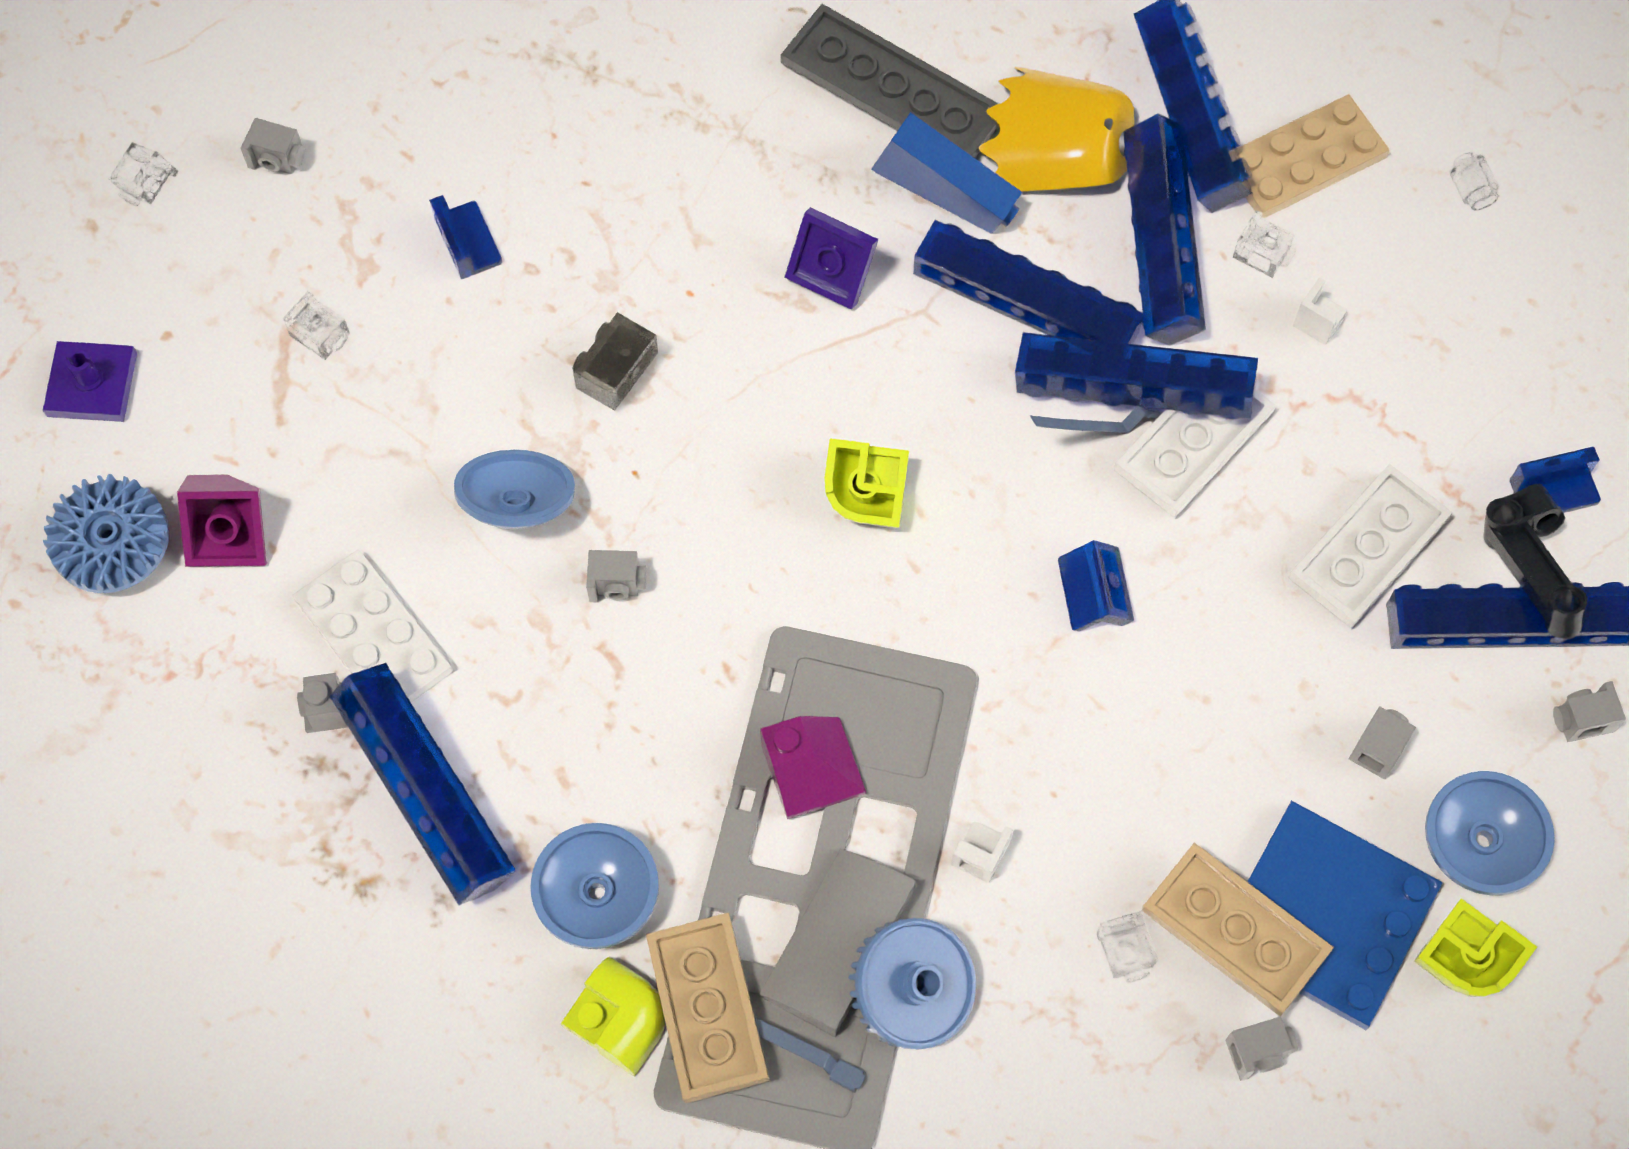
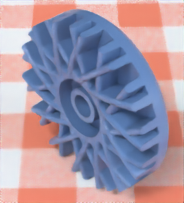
(107, 535)
(888, 990)

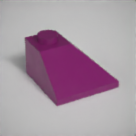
(221, 521)
(810, 763)

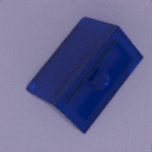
(466, 237)
(1564, 477)
(1095, 586)

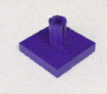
(831, 258)
(90, 381)

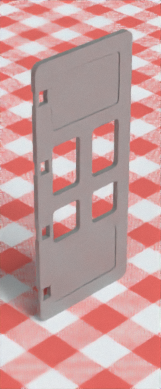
(907, 738)

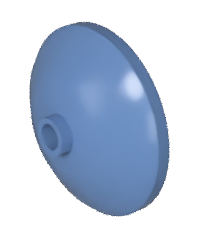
(514, 488)
(1506, 815)
(588, 859)

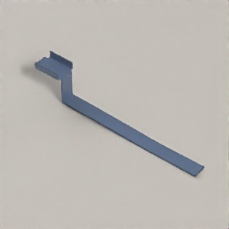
(1100, 426)
(840, 1072)

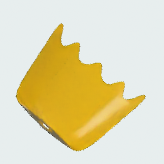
(1057, 133)

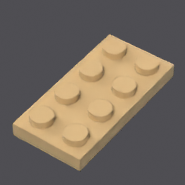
(1310, 155)
(1237, 929)
(707, 1008)

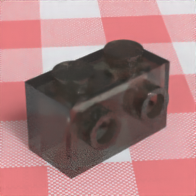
(615, 360)

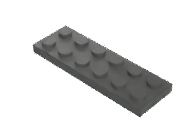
(887, 79)

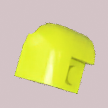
(866, 482)
(1474, 952)
(618, 1015)

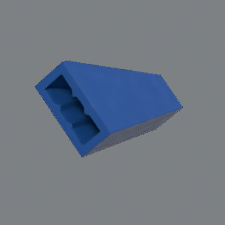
(947, 176)

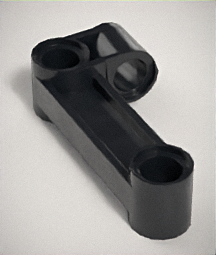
(1514, 532)

